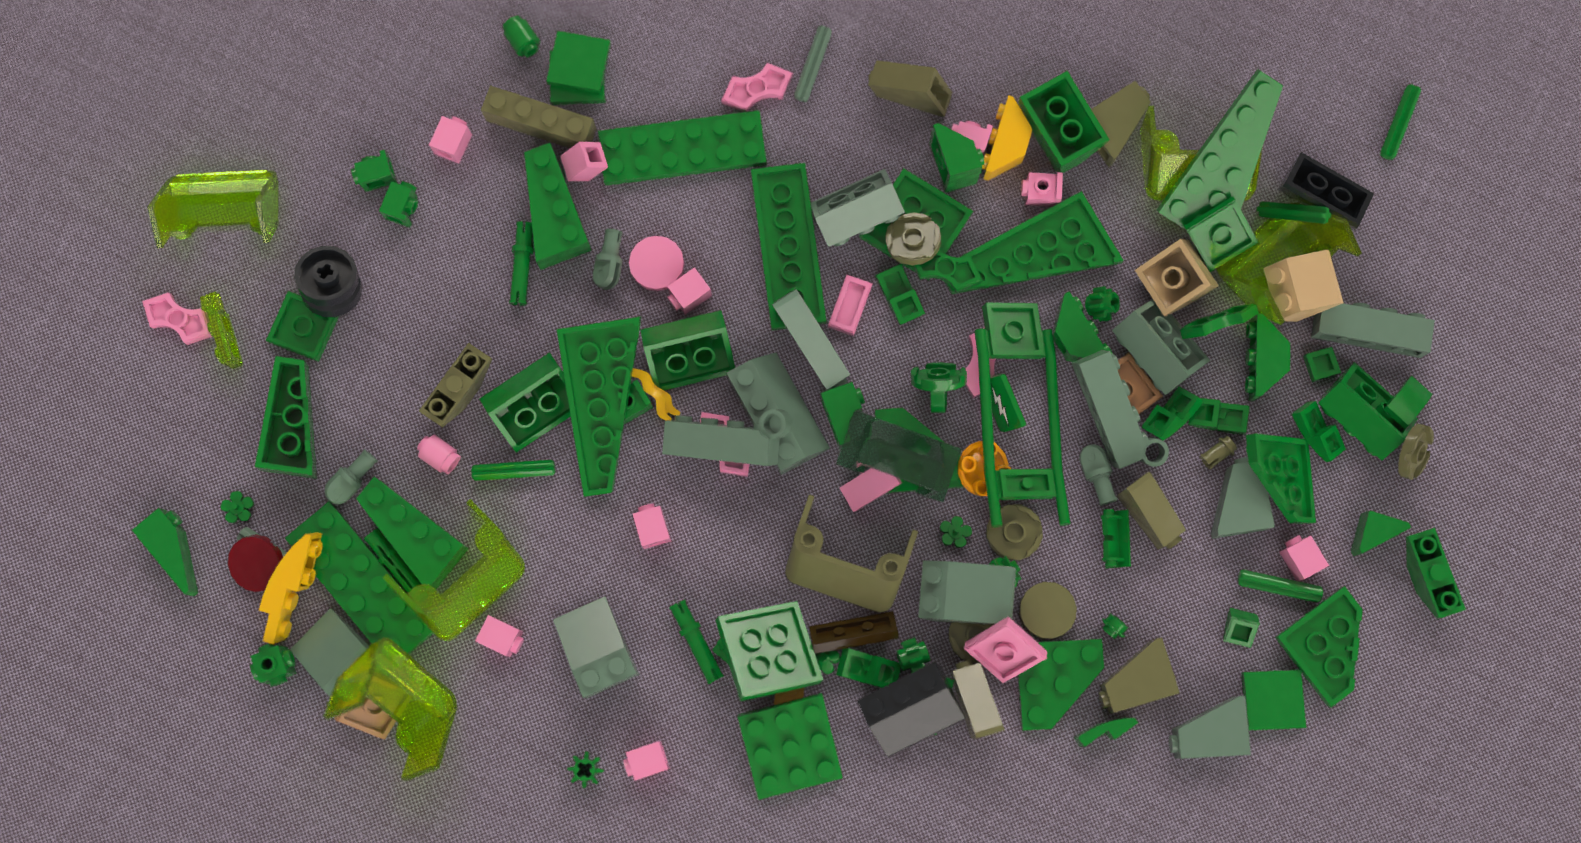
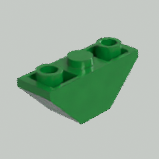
(1073, 332)
(1266, 358)
(1432, 574)

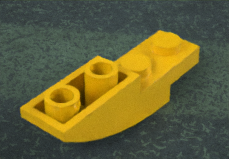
(291, 575)

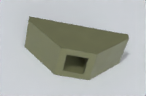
(457, 386)

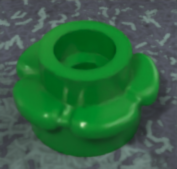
(1114, 626)

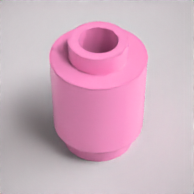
(438, 454)

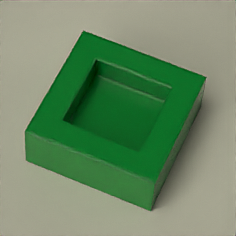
(1321, 364)

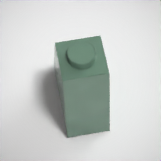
(1242, 503)
(1214, 732)

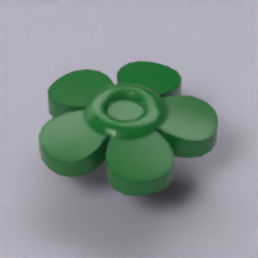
(237, 508)
(954, 532)
(826, 659)

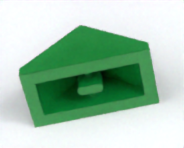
(1374, 530)

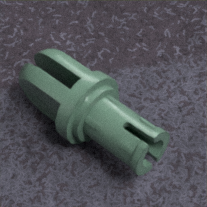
(608, 262)
(1097, 471)
(348, 479)

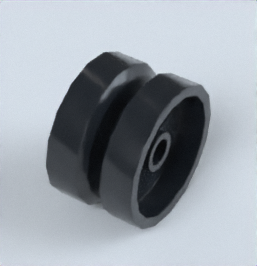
(328, 281)

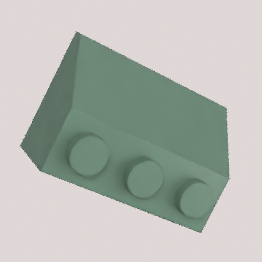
(857, 208)
(1159, 346)

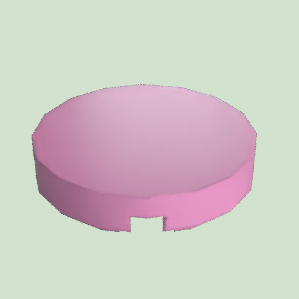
(656, 263)

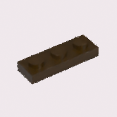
(854, 632)

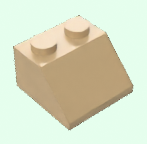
(1176, 277)
(1303, 285)

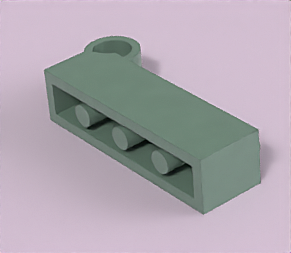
(1375, 329)
(1113, 413)
(726, 442)

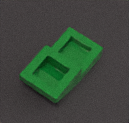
(899, 294)
(1408, 402)
(1176, 412)
(1221, 417)
(1322, 438)
(867, 668)
(1111, 728)

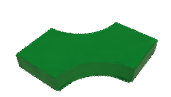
(957, 272)
(1231, 316)

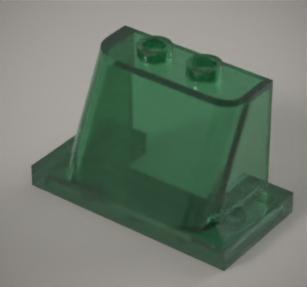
(899, 454)

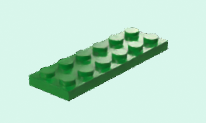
(683, 147)
(787, 238)
(357, 582)

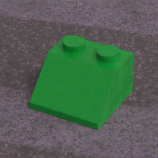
(955, 158)

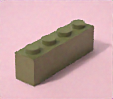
(537, 118)

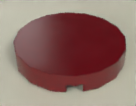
(253, 562)

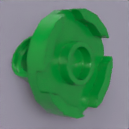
(938, 379)

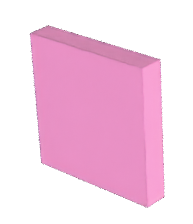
(1005, 650)

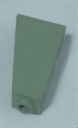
(811, 340)

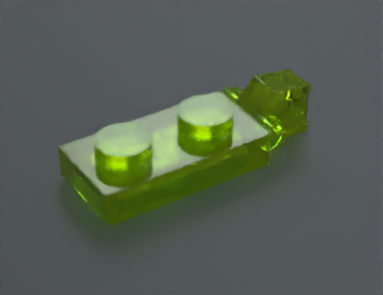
(221, 330)

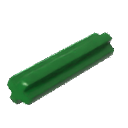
(1400, 122)
(1293, 212)
(513, 470)
(1280, 586)

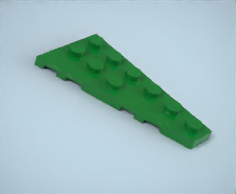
(1228, 155)
(1048, 245)
(598, 382)

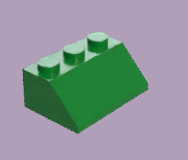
(1062, 122)
(688, 350)
(529, 402)
(1358, 406)

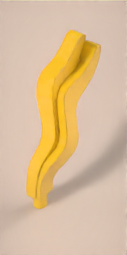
(663, 399)

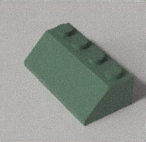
(765, 386)

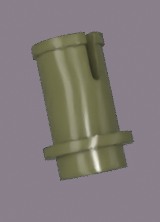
(1218, 452)

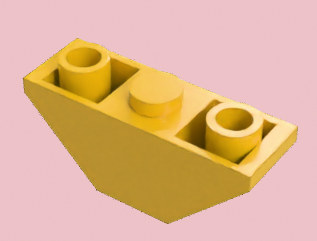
(1008, 141)

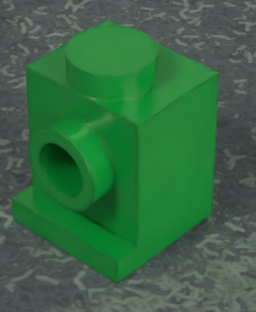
(374, 172)
(399, 203)
(640, 403)

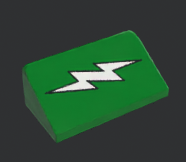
(1004, 404)

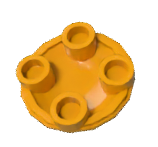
(972, 467)

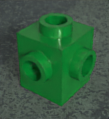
(282, 667)

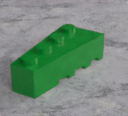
(554, 219)
(287, 426)
(416, 538)

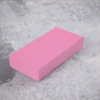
(850, 305)
(868, 488)

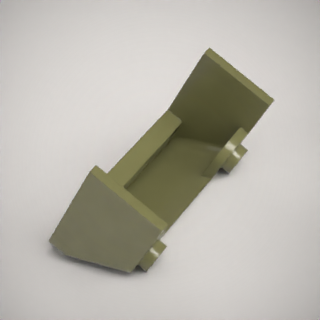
(842, 579)

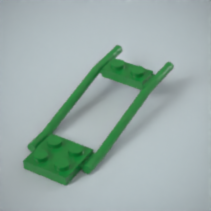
(1016, 333)

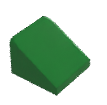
(1241, 627)

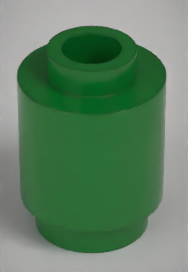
(521, 36)

